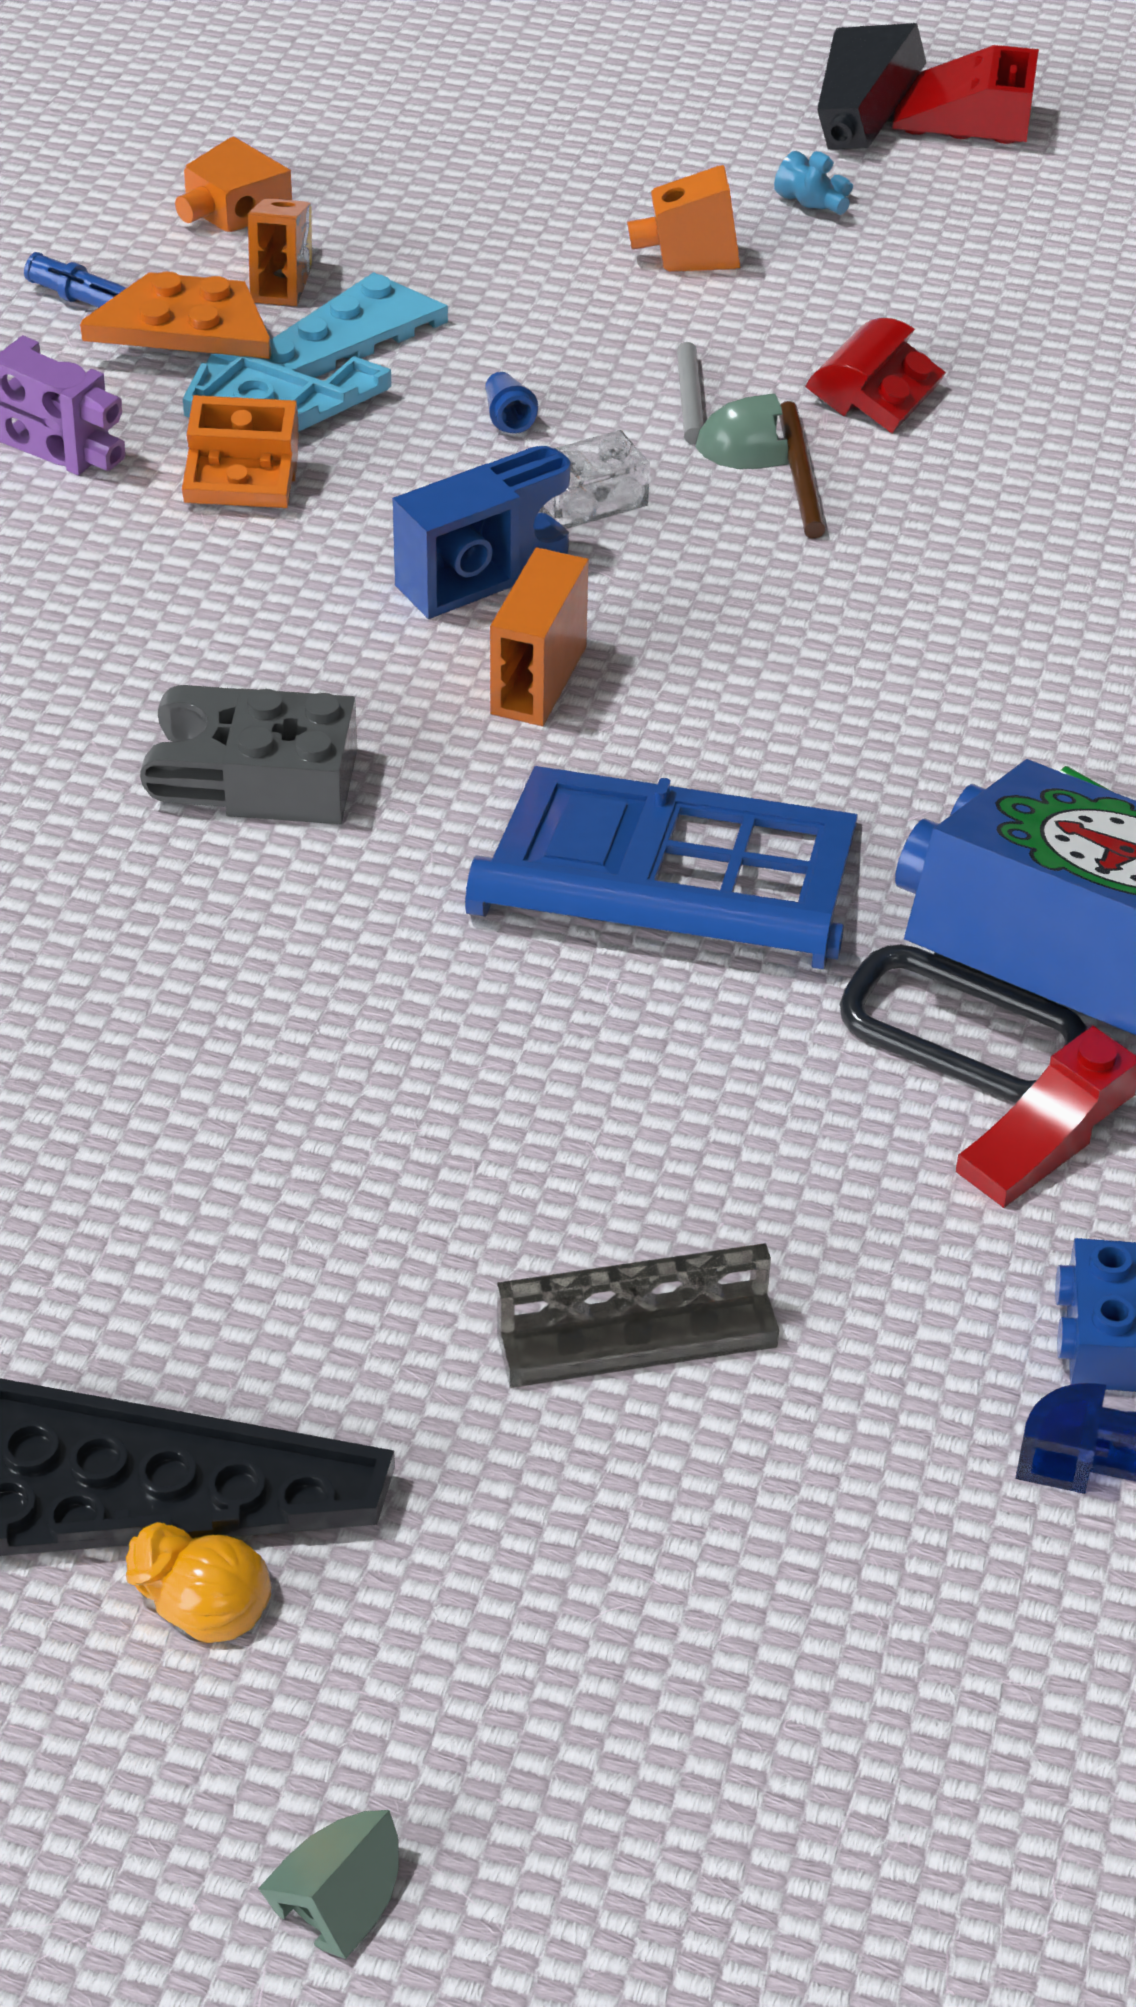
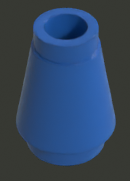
(510, 403)

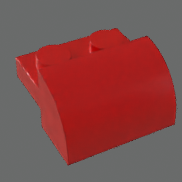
(877, 374)

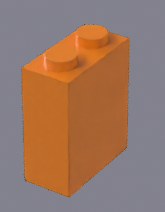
(538, 636)

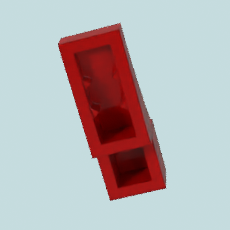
(1052, 1118)

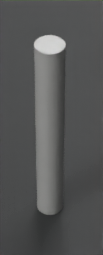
(690, 391)

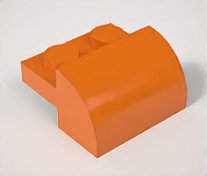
(241, 451)

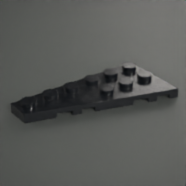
(105, 1468)

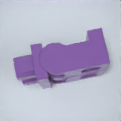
(58, 410)

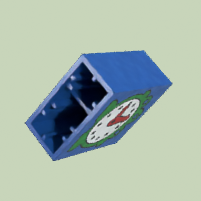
(1033, 888)

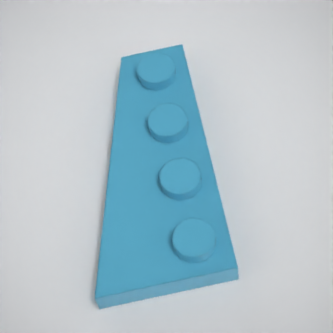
(354, 324)

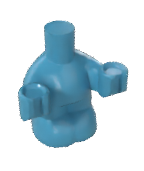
(810, 185)

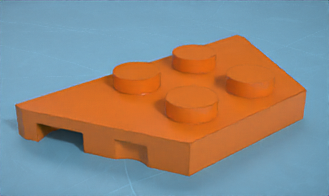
(182, 315)

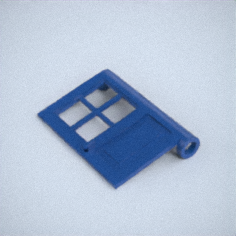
(599, 843)

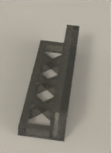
(636, 1325)

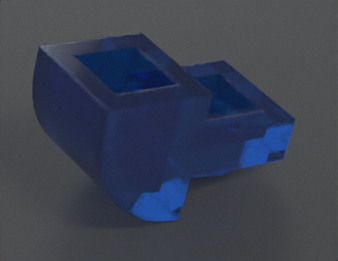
(1076, 1435)

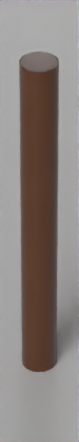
(801, 471)

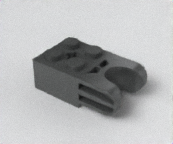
(255, 752)

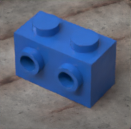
(1100, 1313)

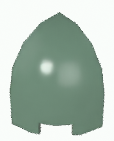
(744, 434)
(339, 1879)

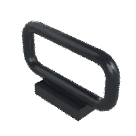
(961, 978)

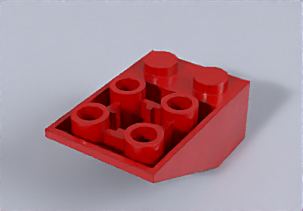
(973, 96)

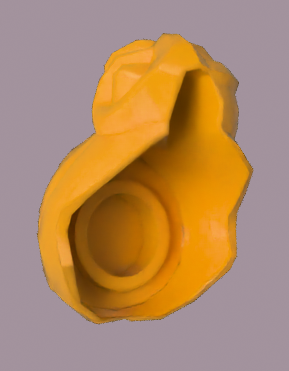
(202, 1584)

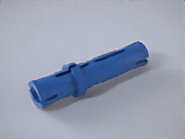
(70, 280)

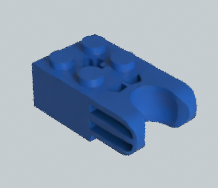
(477, 529)

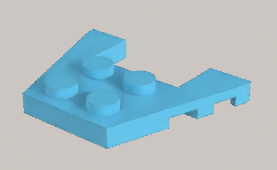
(261, 379)

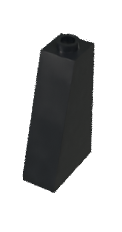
(866, 81)

